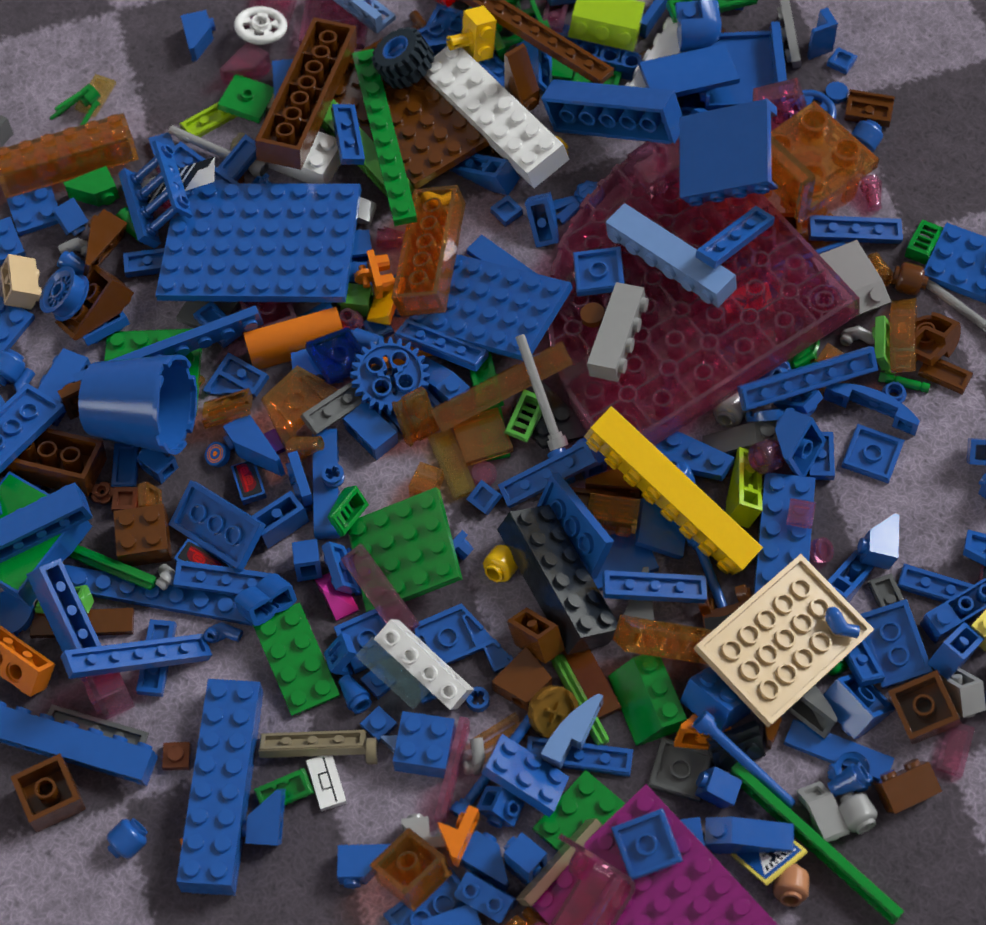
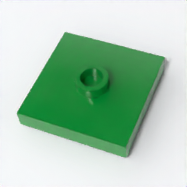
(246, 98)

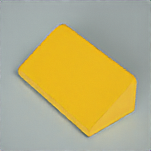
(382, 309)

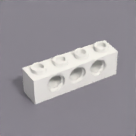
(424, 664)

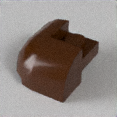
(935, 337)

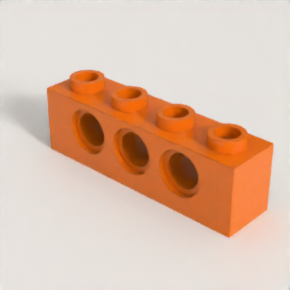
(23, 664)

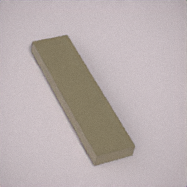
(312, 743)
(556, 864)

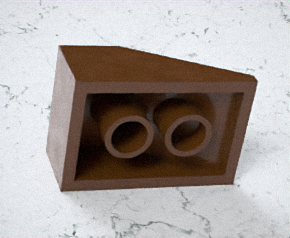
(104, 301)

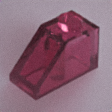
(247, 62)

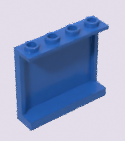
(758, 62)
(726, 152)

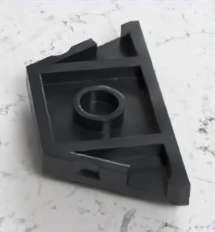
(564, 417)

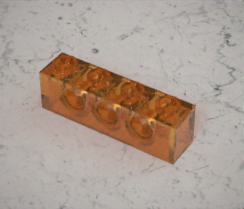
(659, 638)

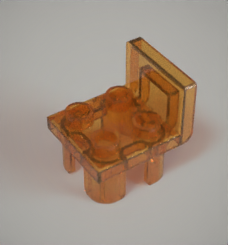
(816, 163)

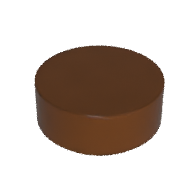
(592, 315)

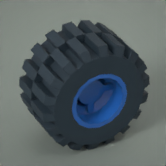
(402, 57)

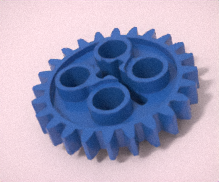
(368, 380)

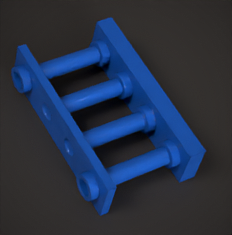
(136, 196)

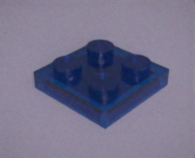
(334, 354)

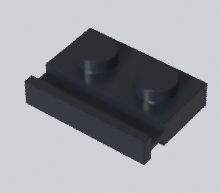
(745, 737)

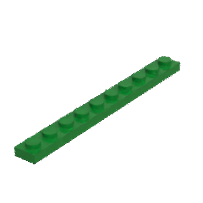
(384, 139)

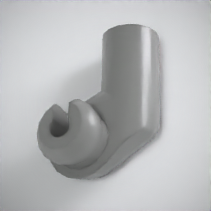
(74, 244)
(478, 757)

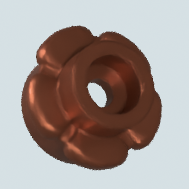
(102, 498)

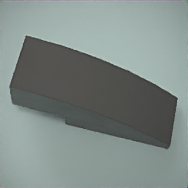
(815, 712)

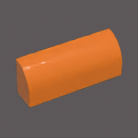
(275, 342)

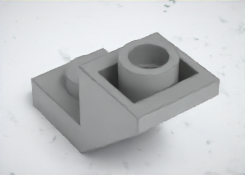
(823, 810)
(421, 826)

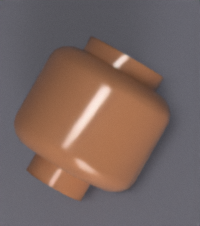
(792, 886)

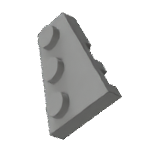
(789, 34)

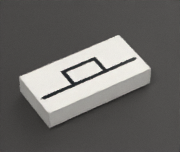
(326, 782)

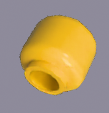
(499, 564)

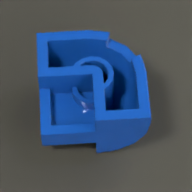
(697, 24)

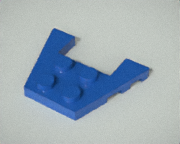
(457, 635)

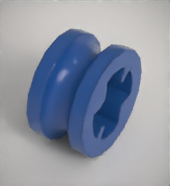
(330, 468)
(486, 700)

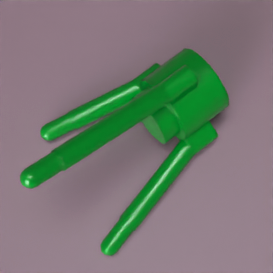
(87, 96)

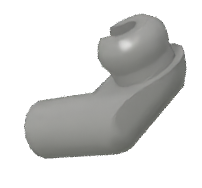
(855, 333)
(166, 576)

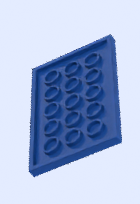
(496, 304)

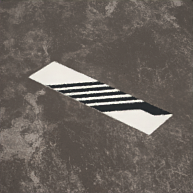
(191, 175)

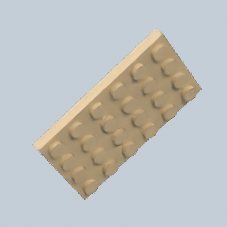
(781, 641)

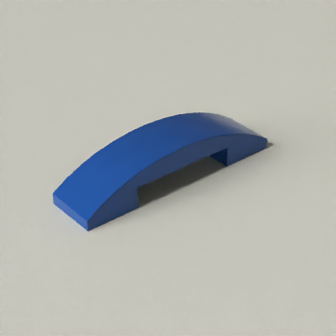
(903, 417)

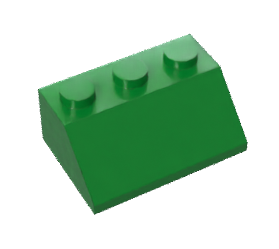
(647, 698)

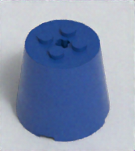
(140, 402)

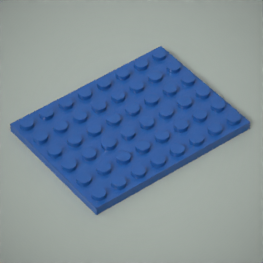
(261, 244)

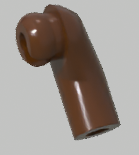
(417, 20)

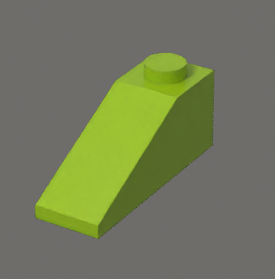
(744, 491)

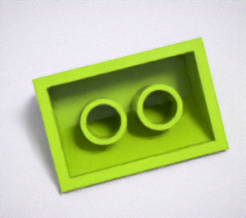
(607, 22)

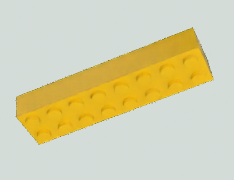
(672, 492)

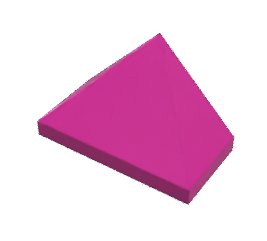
(339, 603)

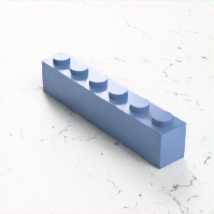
(670, 255)

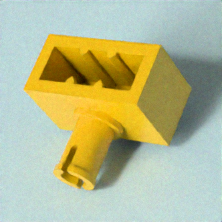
(476, 35)

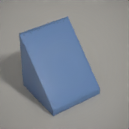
(389, 741)

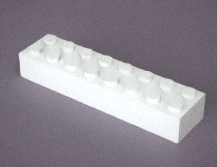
(497, 115)

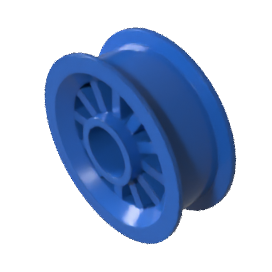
(64, 293)

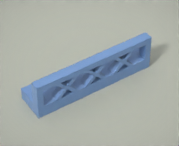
(369, 14)

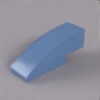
(572, 732)

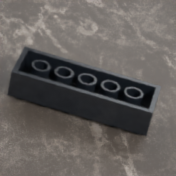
(558, 578)

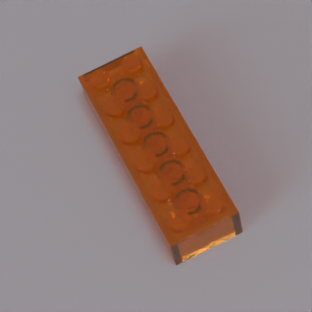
(65, 155)
(429, 251)

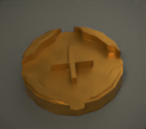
(550, 708)

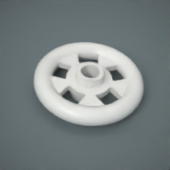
(260, 25)

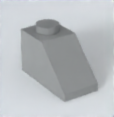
(966, 693)

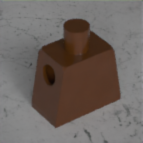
(521, 679)

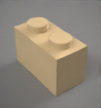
(20, 281)

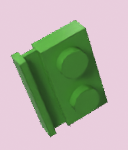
(881, 336)

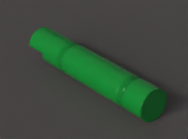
(907, 383)

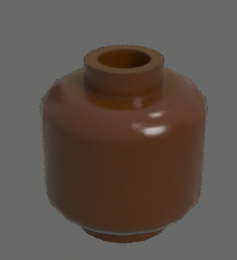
(909, 279)

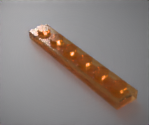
(499, 387)

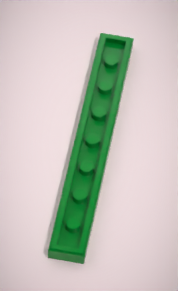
(818, 845)

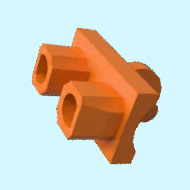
(372, 274)

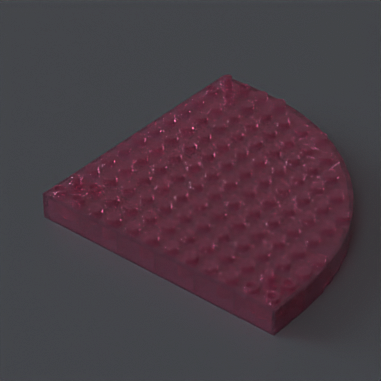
(686, 349)

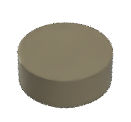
(371, 751)

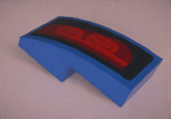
(248, 482)
(196, 553)

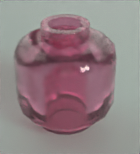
(766, 456)

